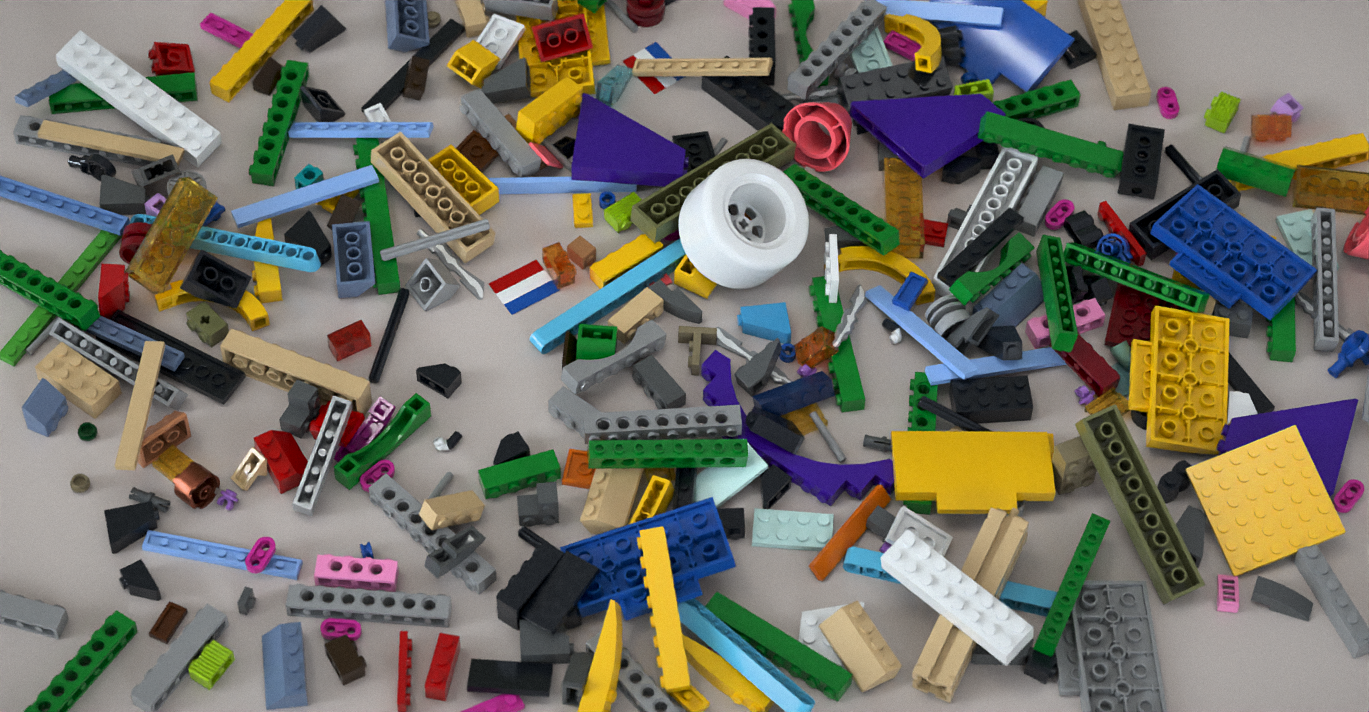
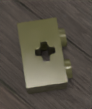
(207, 324)

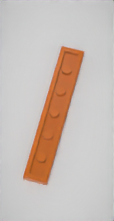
(848, 533)

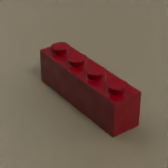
(1090, 366)

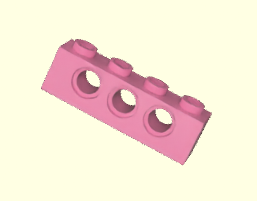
(1087, 316)
(364, 579)

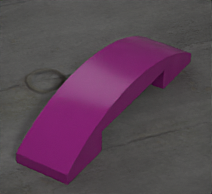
(370, 429)

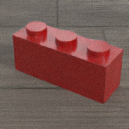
(442, 666)

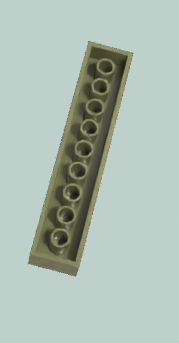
(659, 212)
(1139, 504)

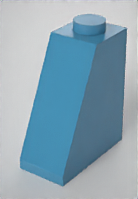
(766, 321)

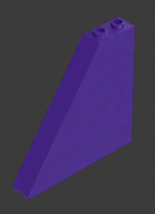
(925, 129)
(622, 150)
(1321, 426)

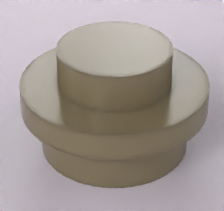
(433, 19)
(80, 483)

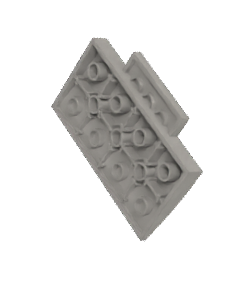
(1111, 650)

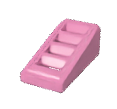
(1225, 605)

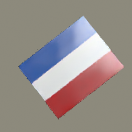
(653, 83)
(523, 287)

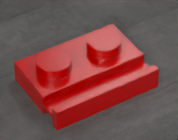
(935, 232)

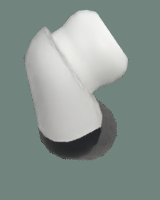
(896, 336)
(448, 444)

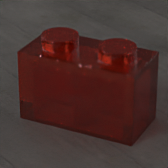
(349, 340)

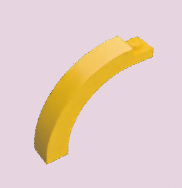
(922, 32)
(890, 264)
(248, 307)

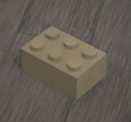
(1072, 466)

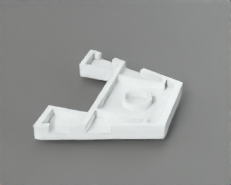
(812, 635)

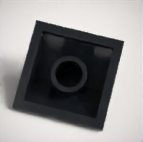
(320, 105)

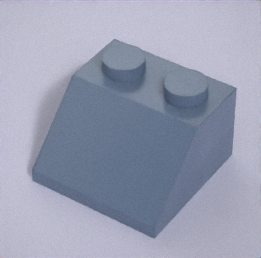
(44, 408)

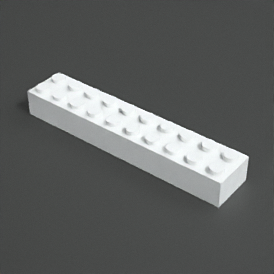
(138, 98)
(1001, 190)

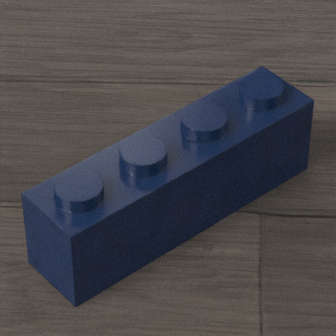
(795, 394)

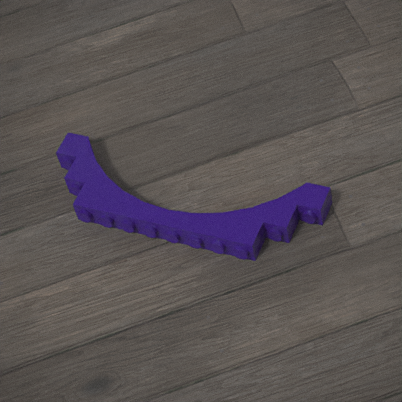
(820, 479)

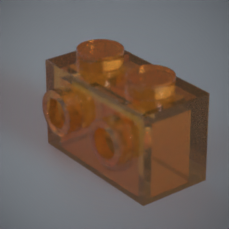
(1271, 126)
(558, 265)
(816, 347)

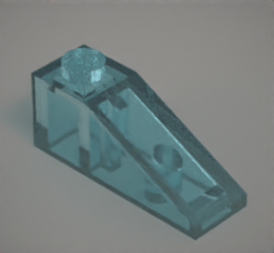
(613, 84)

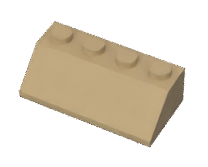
(610, 499)
(860, 646)

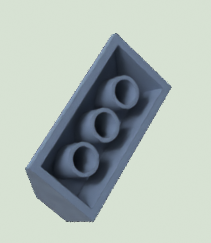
(407, 24)
(353, 258)
(1014, 297)
(284, 667)

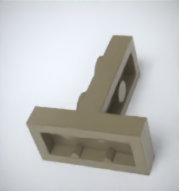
(695, 337)

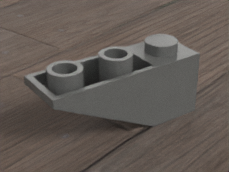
(757, 371)

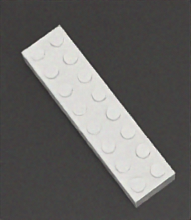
(957, 597)

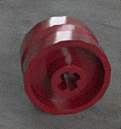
(645, 12)
(131, 239)

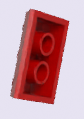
(561, 37)
(113, 289)
(284, 458)

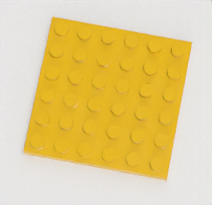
(1265, 501)

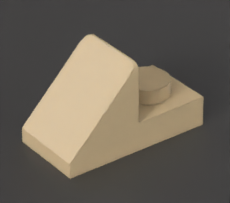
(251, 466)

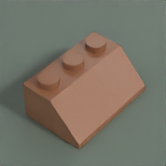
(159, 437)

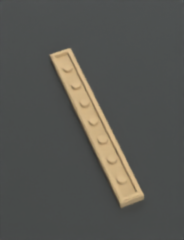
(703, 67)
(108, 142)
(140, 405)

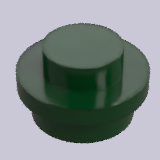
(87, 431)

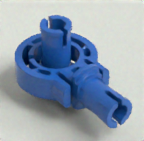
(1115, 249)
(1353, 348)

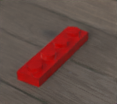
(1116, 226)
(404, 664)

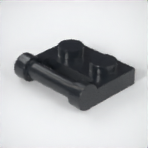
(1080, 50)

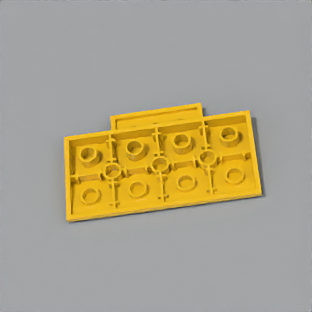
(574, 66)
(1182, 380)
(972, 469)

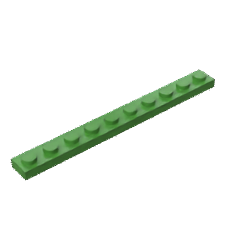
(73, 279)

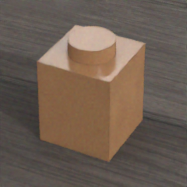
(581, 252)

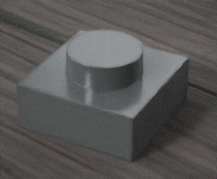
(246, 601)

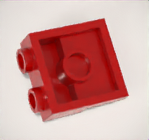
(170, 58)
(353, 424)

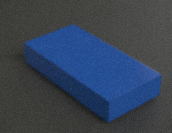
(910, 291)

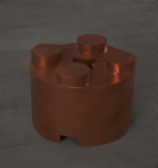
(196, 485)

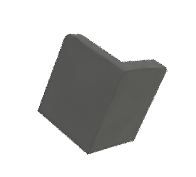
(956, 217)

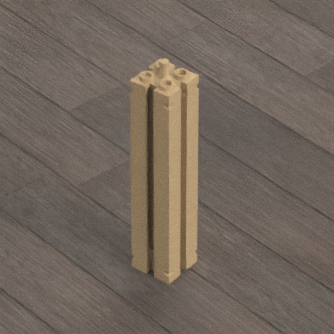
(990, 566)

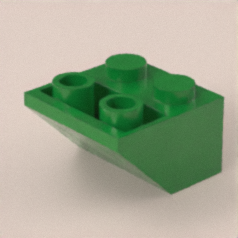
(596, 341)

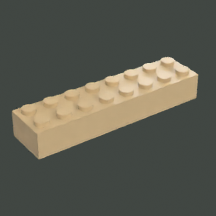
(1116, 53)
(430, 194)
(283, 367)

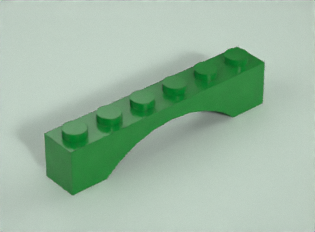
(802, 17)
(972, 284)
(406, 422)

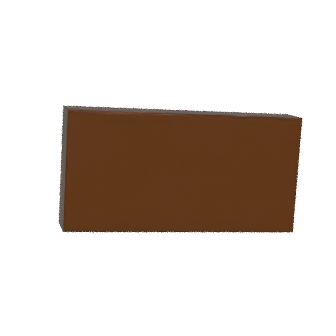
(168, 622)

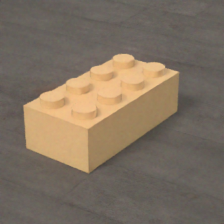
(79, 380)

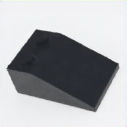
(215, 280)

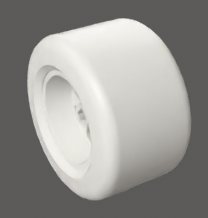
(724, 244)

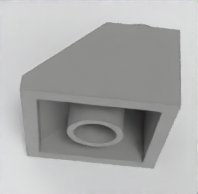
(432, 284)

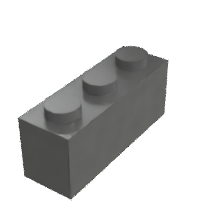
(658, 384)

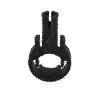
(92, 165)

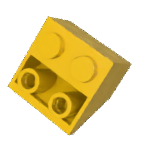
(473, 63)
(691, 279)

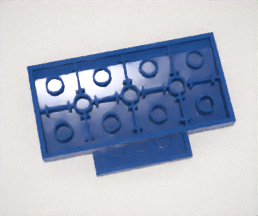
(1018, 50)
(1230, 254)
(695, 551)

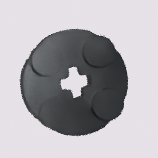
(1076, 283)

